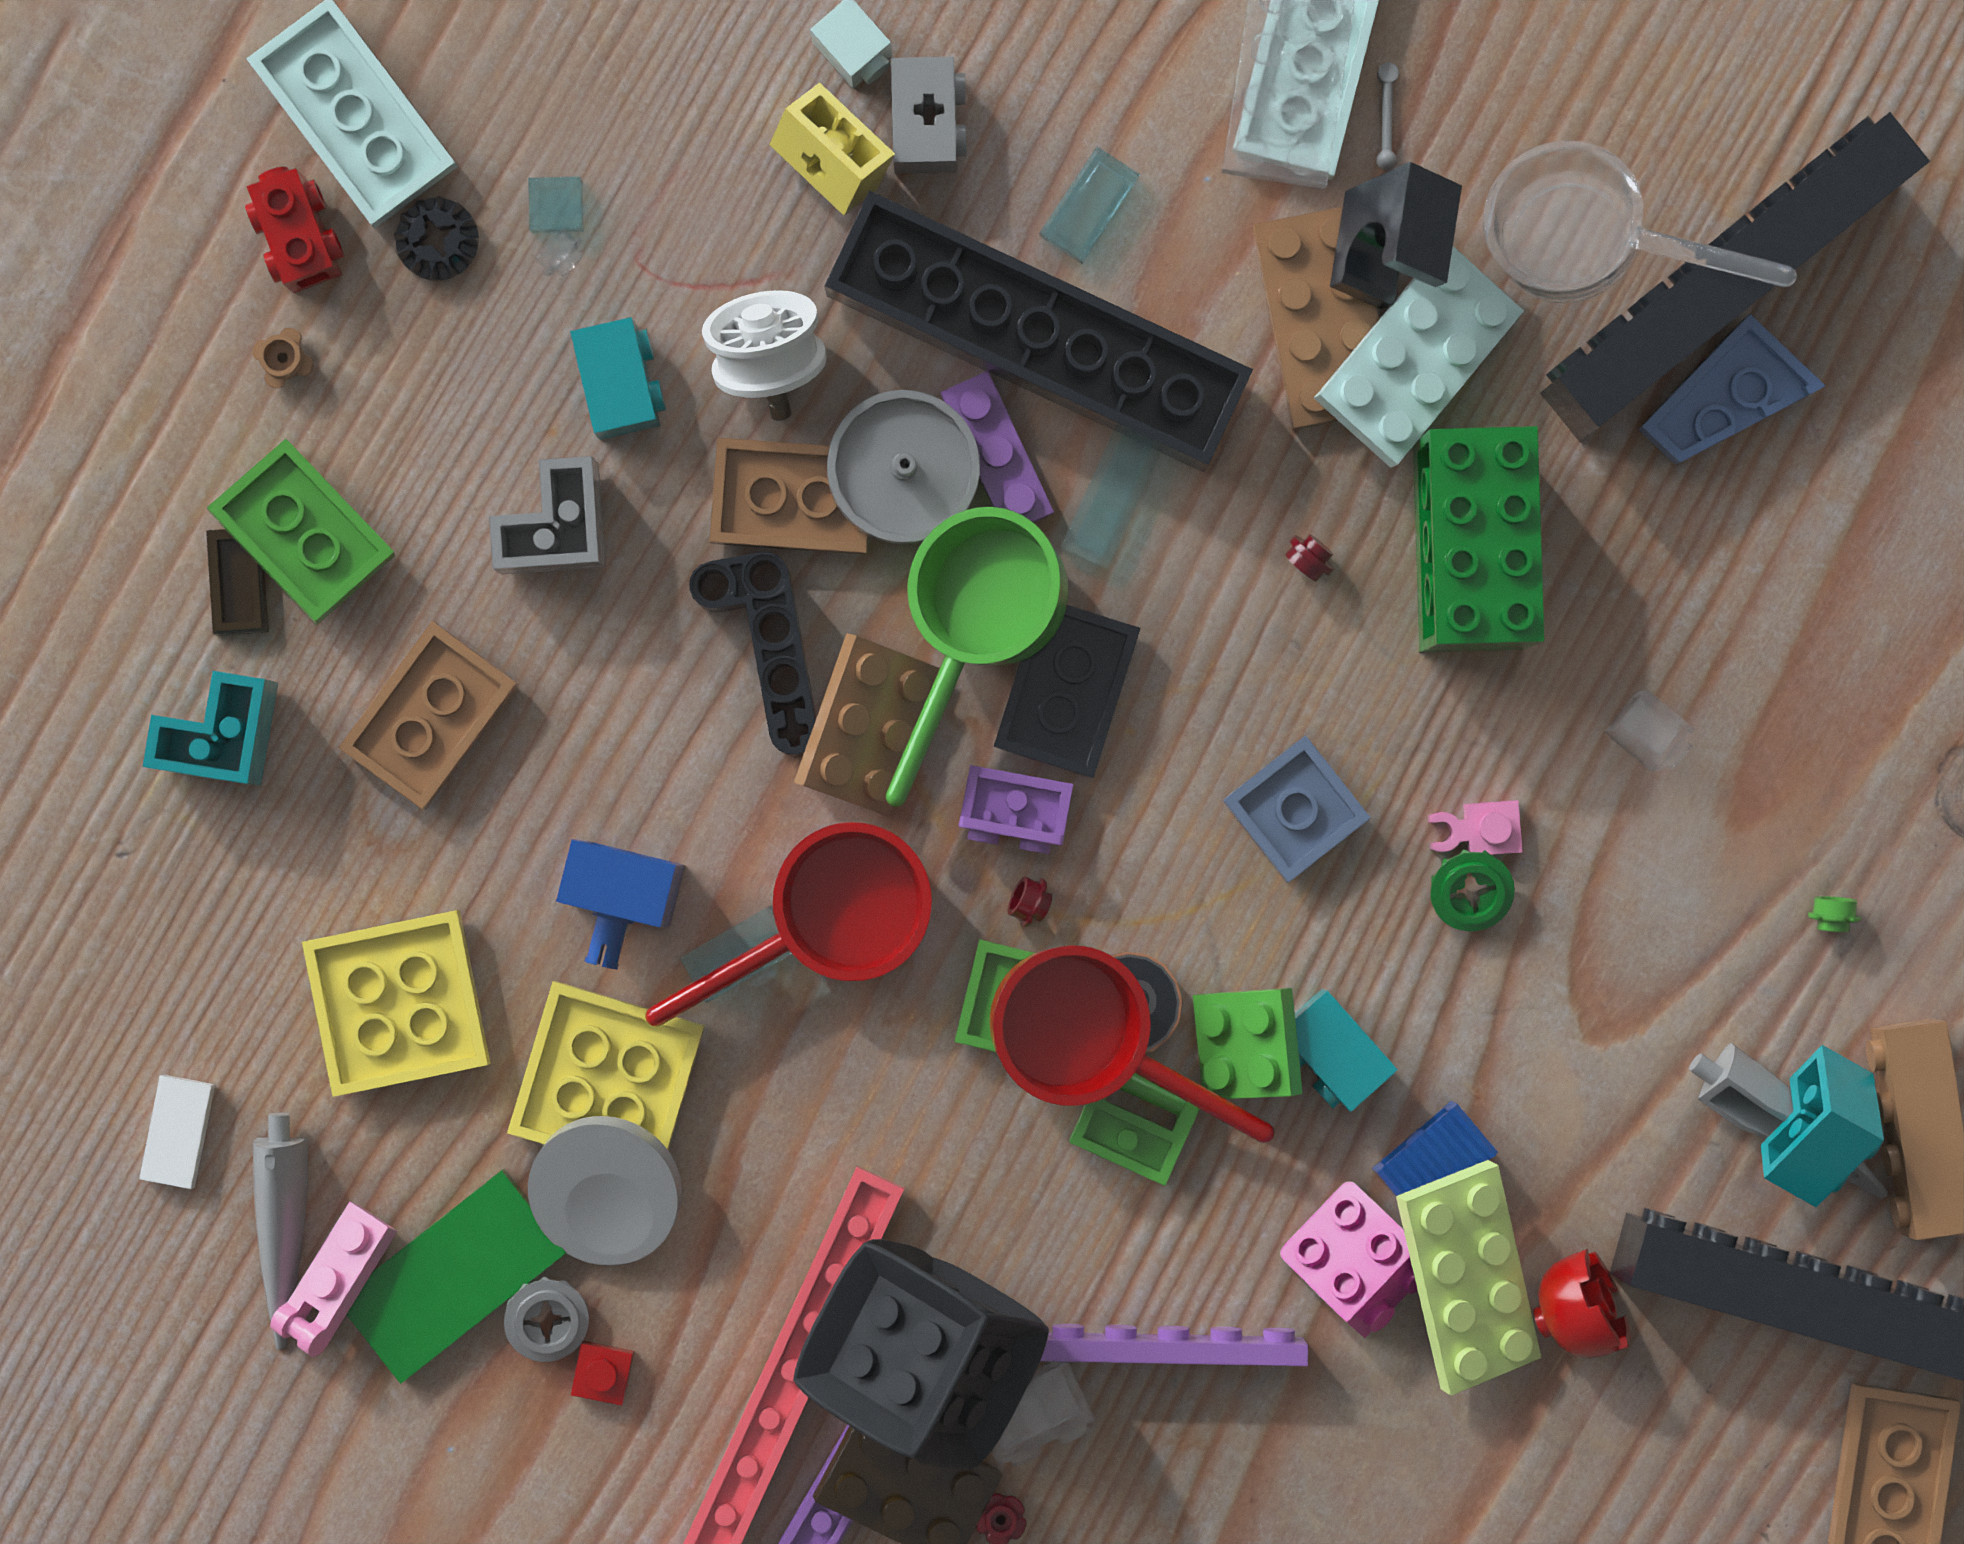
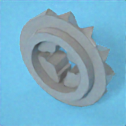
(565, 1334)

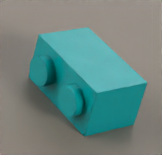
(617, 377)
(1339, 1053)

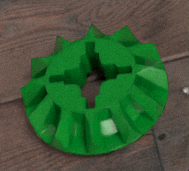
(1492, 901)

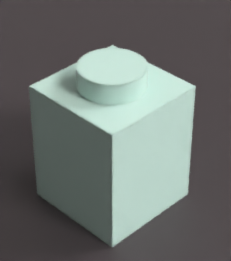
(852, 43)

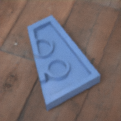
(1729, 391)

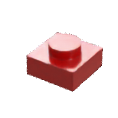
(602, 1373)

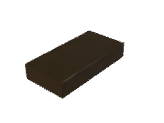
(235, 587)

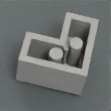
(567, 530)

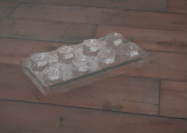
(1288, 90)

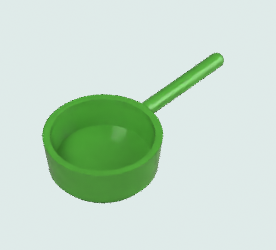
(981, 595)

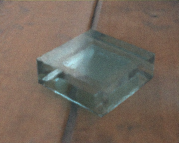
(555, 204)

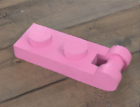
(334, 1279)

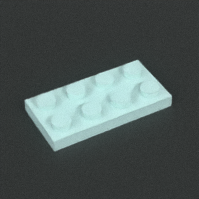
(352, 112)
(1418, 358)

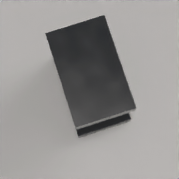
(1393, 227)

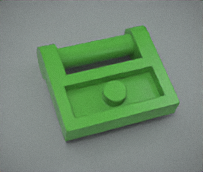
(1132, 1139)

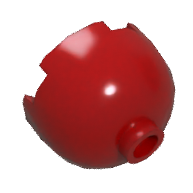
(1580, 1307)

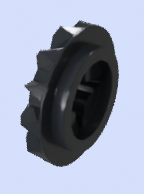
(459, 247)

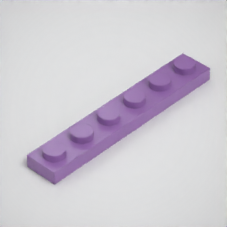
(1175, 1346)

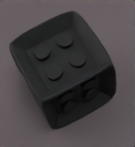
(920, 1355)

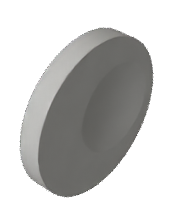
(902, 465)
(605, 1190)

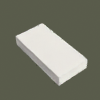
(177, 1131)

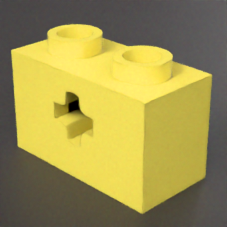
(831, 148)

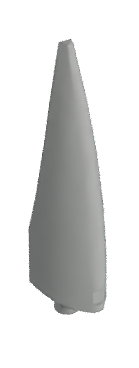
(1756, 1101)
(280, 1210)

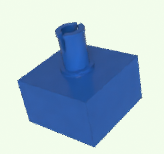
(618, 890)

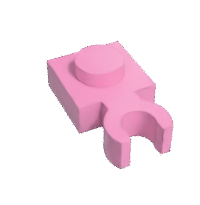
(1484, 827)

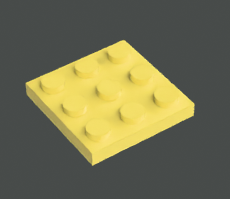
(396, 1003)
(604, 1061)

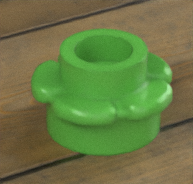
(1834, 913)

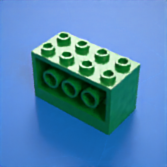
(1478, 539)

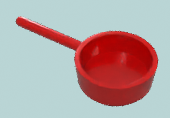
(843, 904)
(1079, 1028)

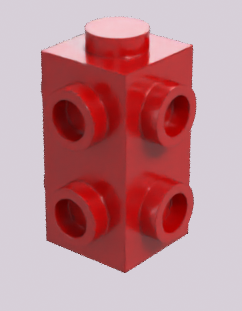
(288, 214)

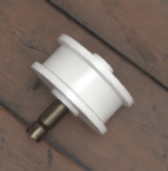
(765, 347)

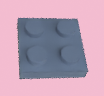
(1296, 809)

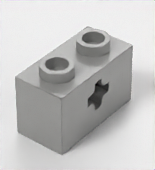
(919, 84)

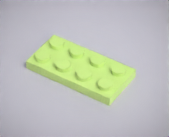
(1469, 1277)

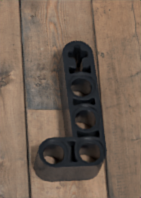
(768, 655)

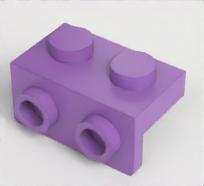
(1015, 807)

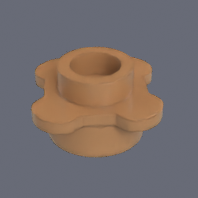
(268, 352)

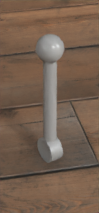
(1387, 76)

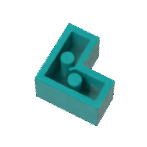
(228, 743)
(1828, 1132)

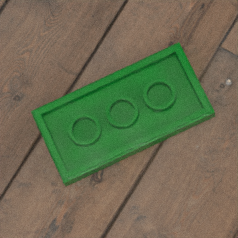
(452, 1276)

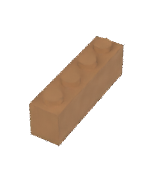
(1921, 1125)

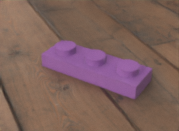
(1003, 460)

